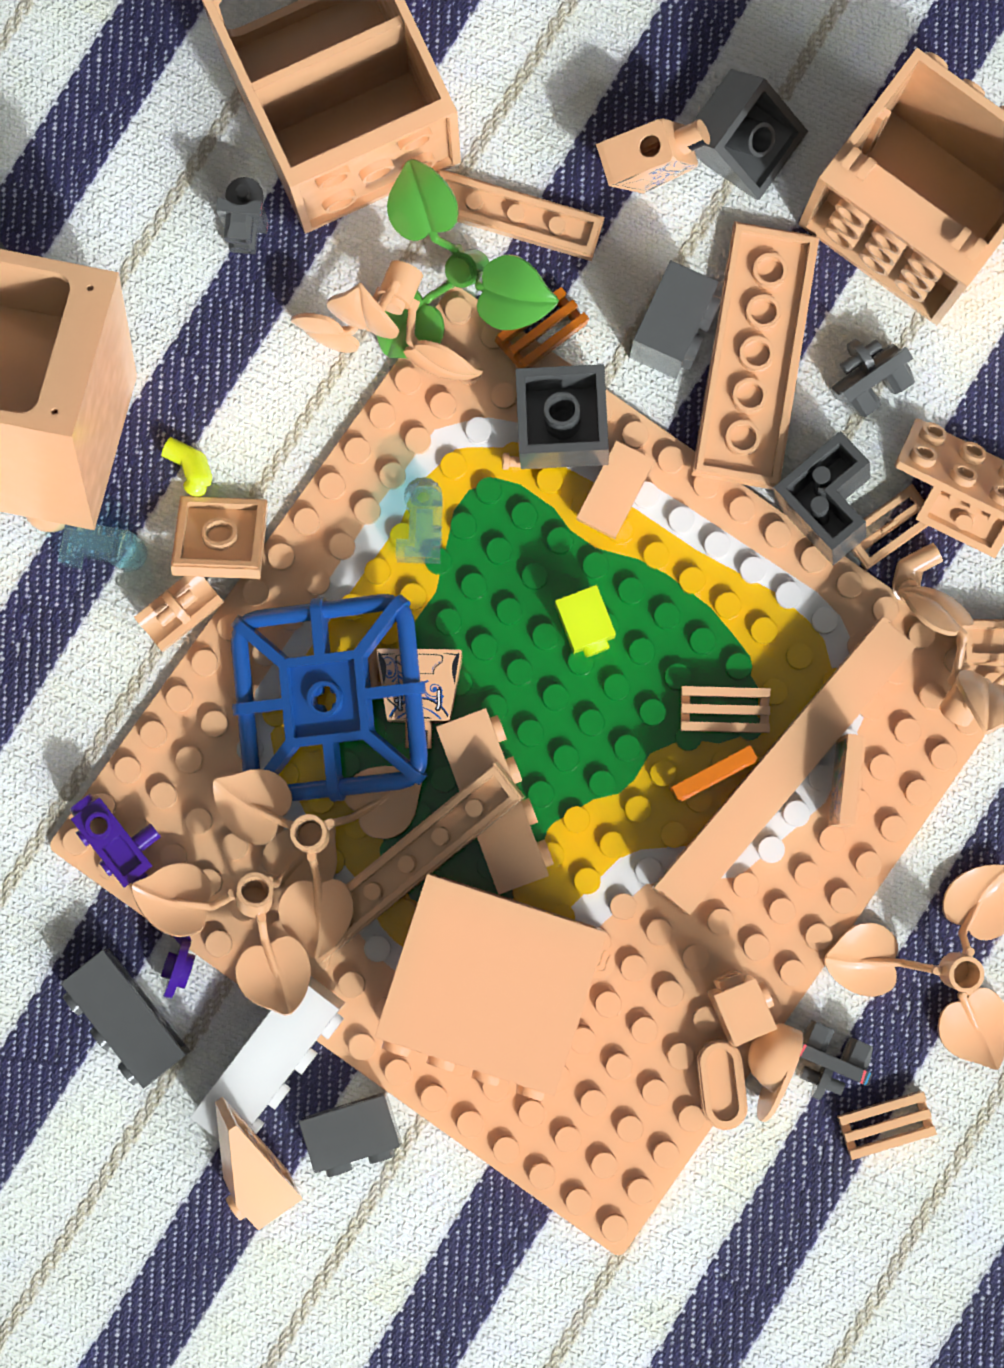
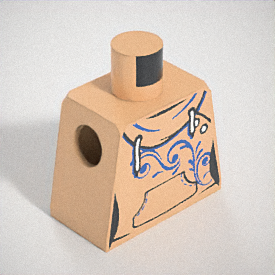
(652, 154)
(440, 673)

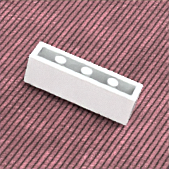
(270, 1057)

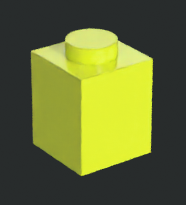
(585, 621)

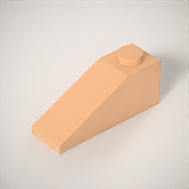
(254, 1176)

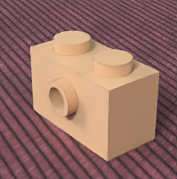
(742, 1007)

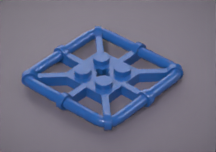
(348, 677)

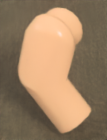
(911, 568)

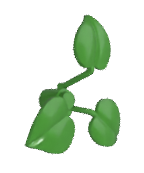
(509, 285)

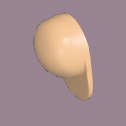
(772, 1064)

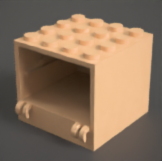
(917, 187)
(491, 986)

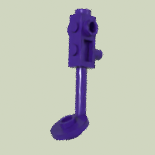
(125, 860)

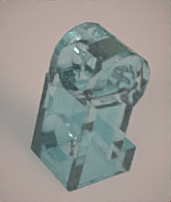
(425, 507)
(103, 544)

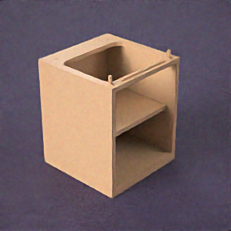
(340, 99)
(61, 386)

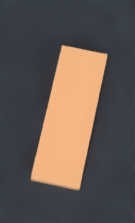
(755, 356)

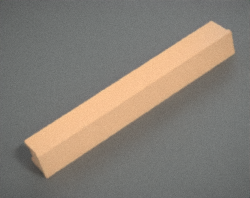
(784, 766)

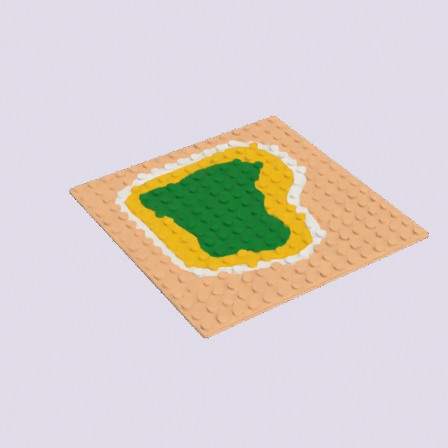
(700, 595)

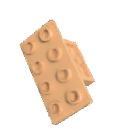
(965, 486)

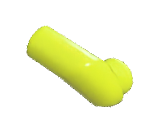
(194, 466)

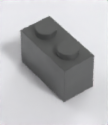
(350, 1134)

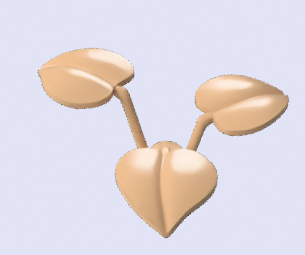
(366, 312)
(970, 692)
(308, 911)
(268, 974)
(967, 1028)

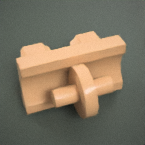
(178, 610)

